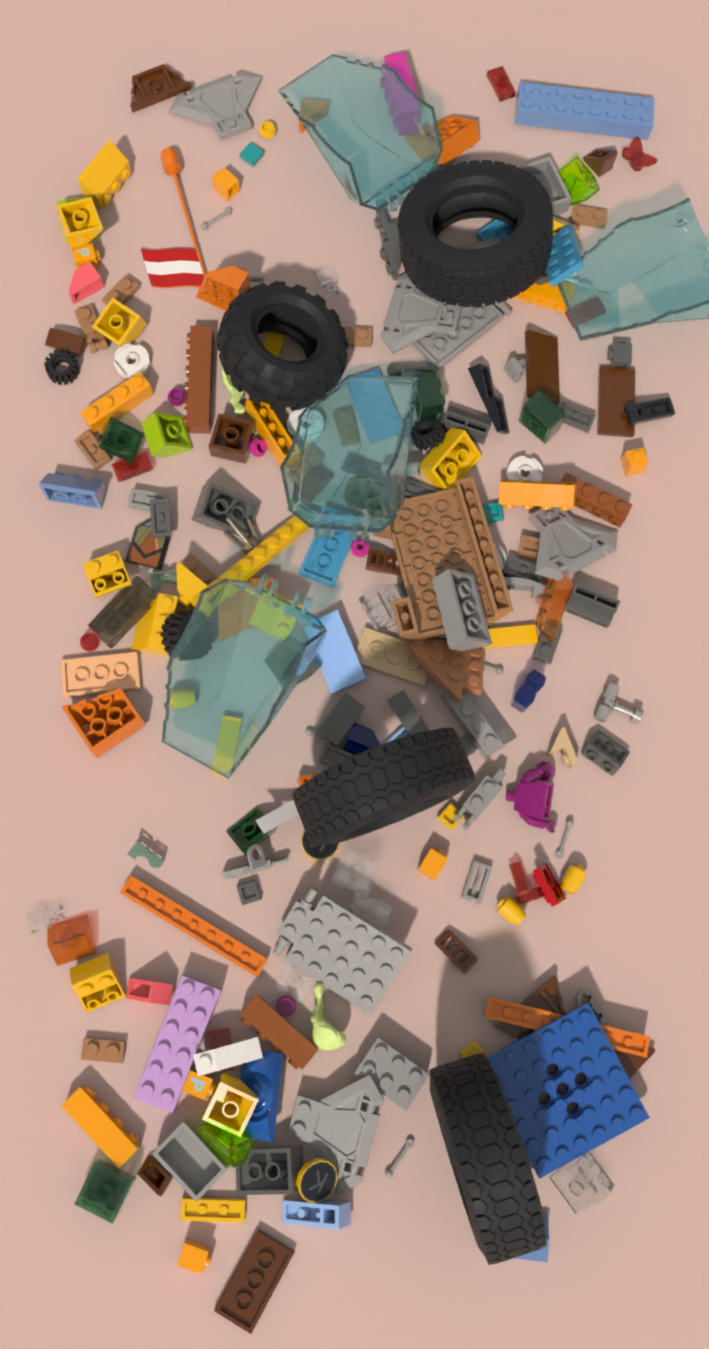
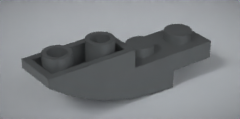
(390, 243)

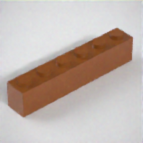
(199, 379)

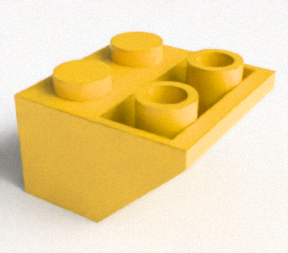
(107, 574)
(96, 982)

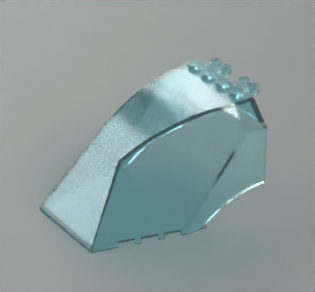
(367, 128)
(641, 275)
(352, 456)
(236, 670)

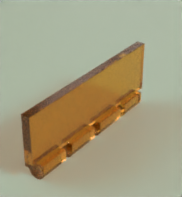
(553, 607)

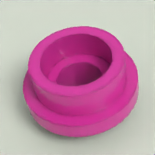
(258, 447)
(360, 553)

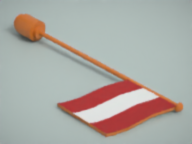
(174, 266)

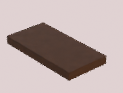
(542, 365)
(615, 392)
(254, 1281)

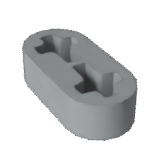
(593, 1004)

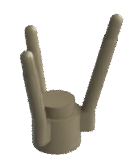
(250, 543)

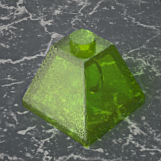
(578, 181)
(226, 1145)

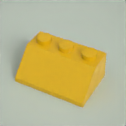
(105, 175)
(450, 459)
(148, 628)

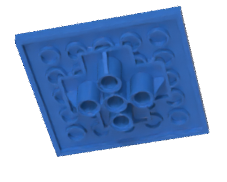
(603, 1099)

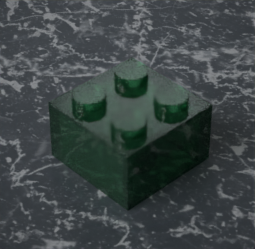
(428, 398)
(542, 416)
(105, 1191)

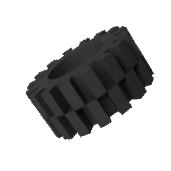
(60, 357)
(428, 433)

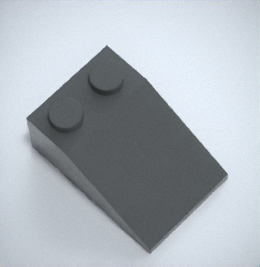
(219, 503)
(270, 1171)

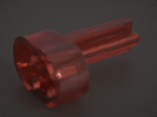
(523, 893)

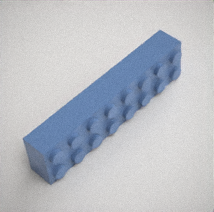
(584, 110)

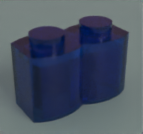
(529, 689)

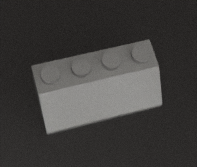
(461, 610)
(480, 722)

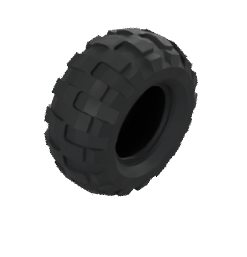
(293, 314)

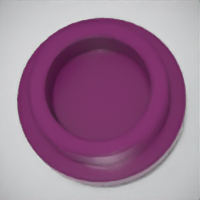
(176, 397)
(286, 1005)

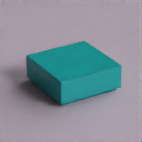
(251, 154)
(493, 512)

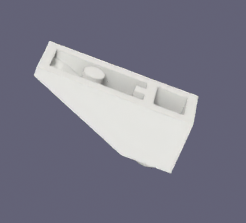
(228, 1056)

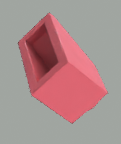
(84, 283)
(149, 991)

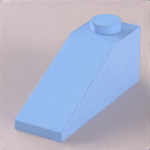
(324, 1214)

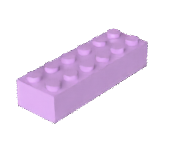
(177, 1043)

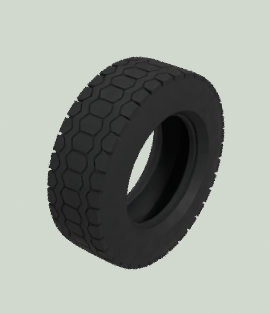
(476, 192)
(383, 786)
(488, 1159)

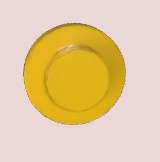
(267, 130)

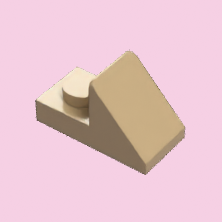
(563, 744)

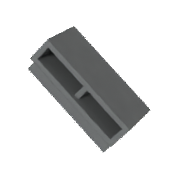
(475, 426)
(591, 605)
(340, 719)

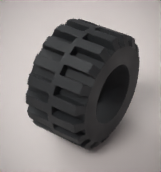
(174, 628)

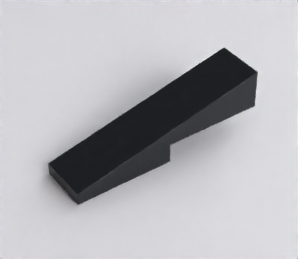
(494, 405)

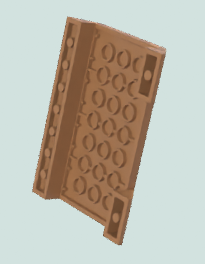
(437, 535)

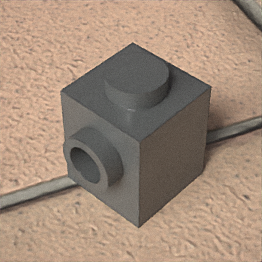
(620, 355)

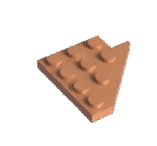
(451, 669)

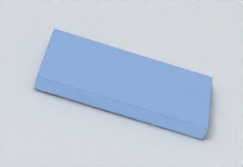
(338, 656)

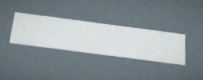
(277, 817)

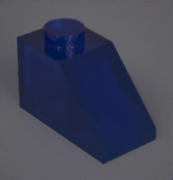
(360, 739)

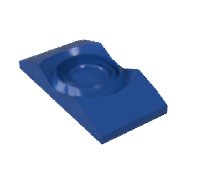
(264, 1080)

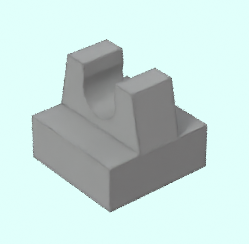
(515, 369)

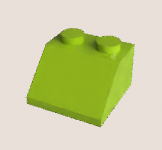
(166, 434)

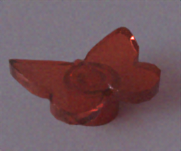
(636, 157)

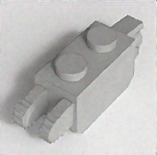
(481, 797)

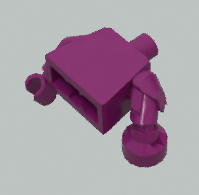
(534, 798)

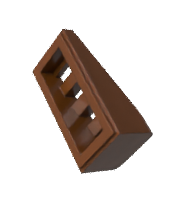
(377, 567)
(469, 964)

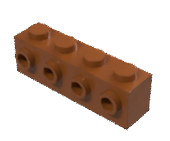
(599, 501)
(279, 1031)

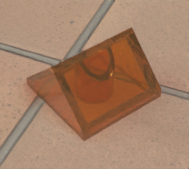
(71, 940)

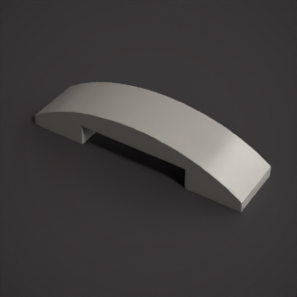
(522, 584)

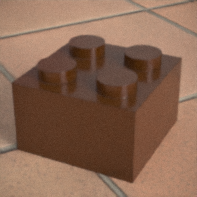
(231, 438)

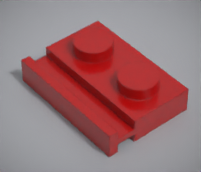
(551, 890)

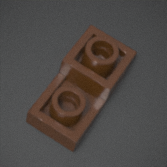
(64, 340)

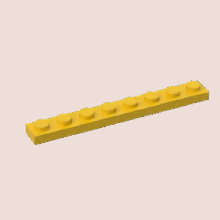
(263, 553)

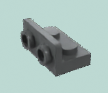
(605, 752)

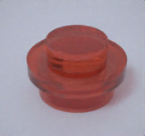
(89, 642)

